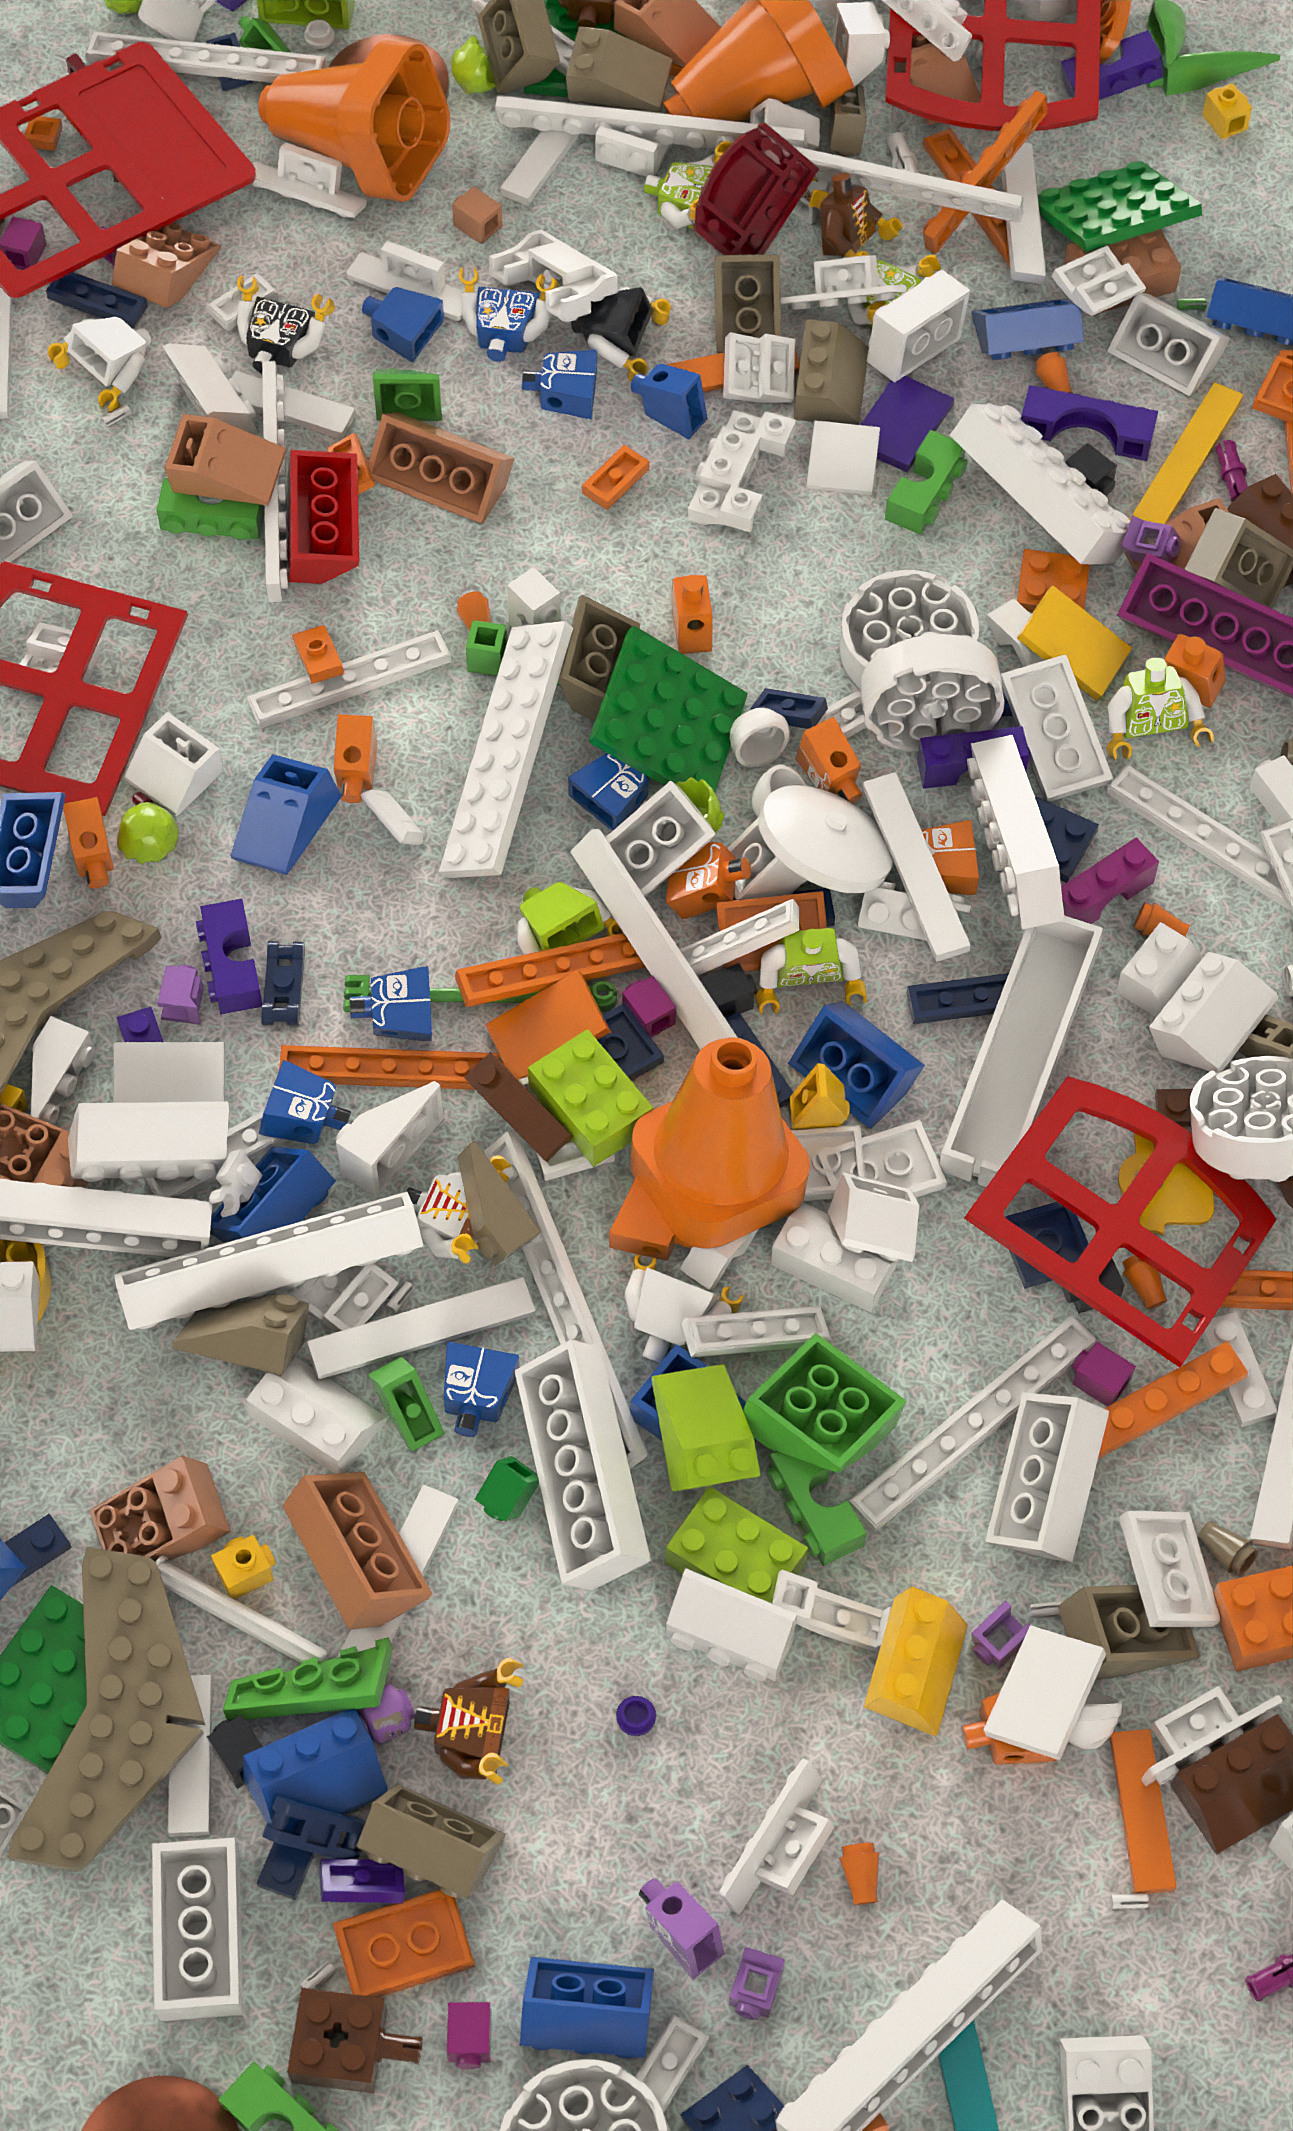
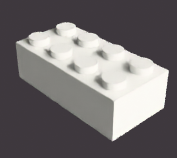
(197, 1929)

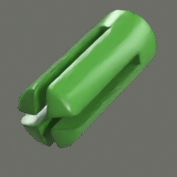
(1181, 304)

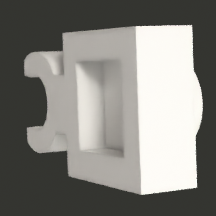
(238, 1182)

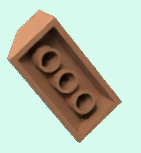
(438, 466)
(355, 1548)

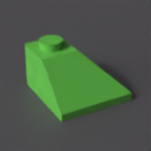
(408, 393)

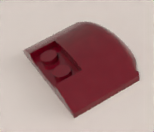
(751, 192)

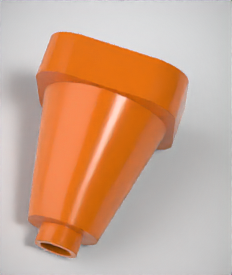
(758, 55)
(372, 116)
(720, 1150)

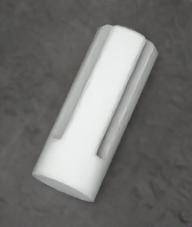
(116, 415)
(400, 1296)
(1044, 1609)
(1129, 1901)
(319, 1976)

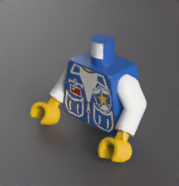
(504, 317)

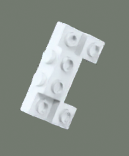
(577, 275)
(729, 464)

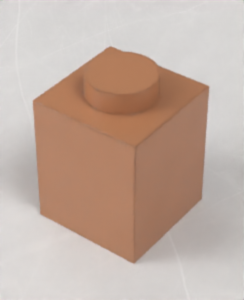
(477, 215)

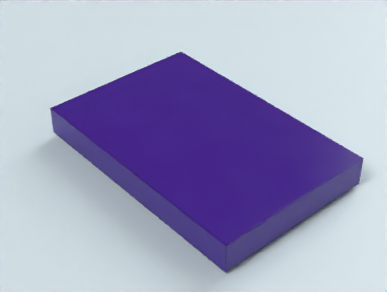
(905, 417)

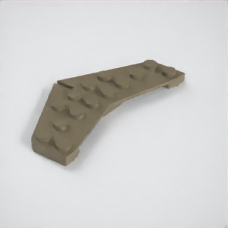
(55, 969)
(123, 1737)

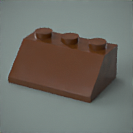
(1270, 508)
(1240, 1785)

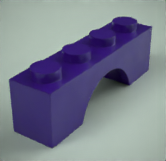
(1125, 426)

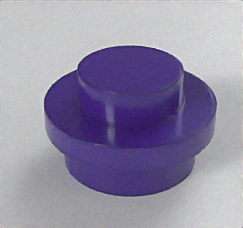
(636, 1716)

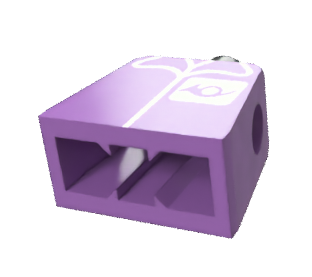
(682, 1926)

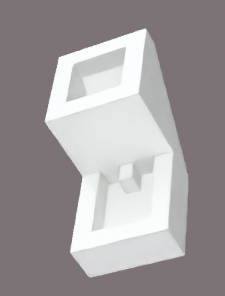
(1006, 625)
(709, 1264)

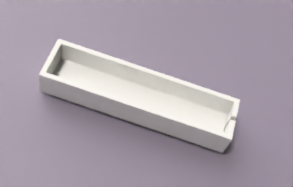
(1020, 1047)

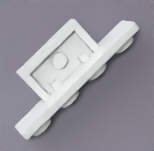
(938, 22)
(310, 179)
(409, 271)
(845, 279)
(893, 913)
(1198, 1728)
(783, 1843)

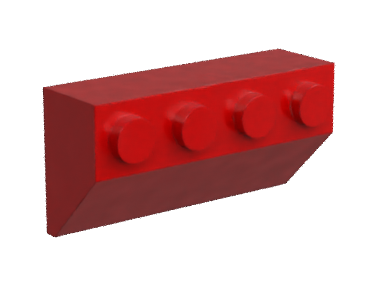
(322, 515)

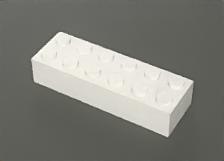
(1042, 483)
(1015, 833)
(582, 1465)

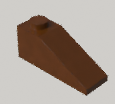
(518, 1106)

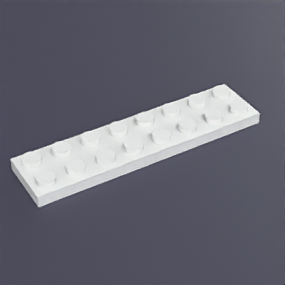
(506, 750)

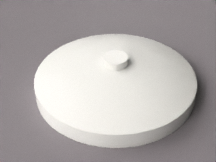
(825, 839)

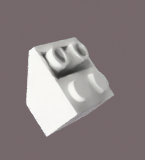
(173, 764)
(875, 1217)

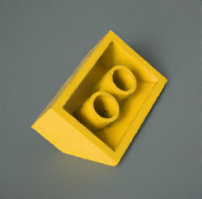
(917, 1660)

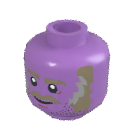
(390, 1718)

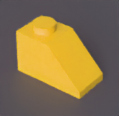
(819, 1101)

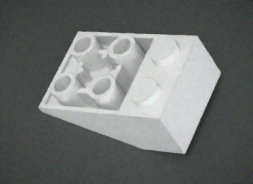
(1106, 2083)

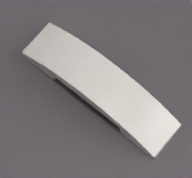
(830, 1613)

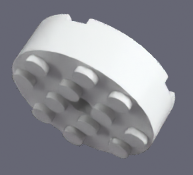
(897, 609)
(931, 689)
(1246, 1118)
(585, 2098)

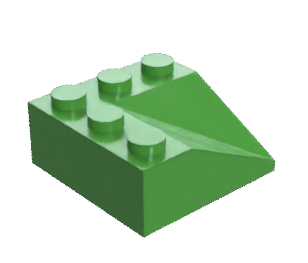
(822, 1408)

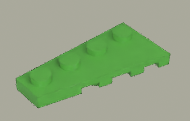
(314, 1686)

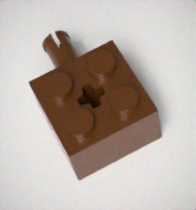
(357, 2059)

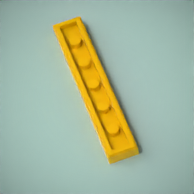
(1189, 454)

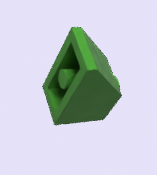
(406, 1403)

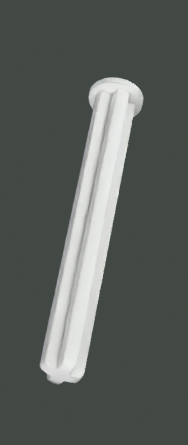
(237, 1614)

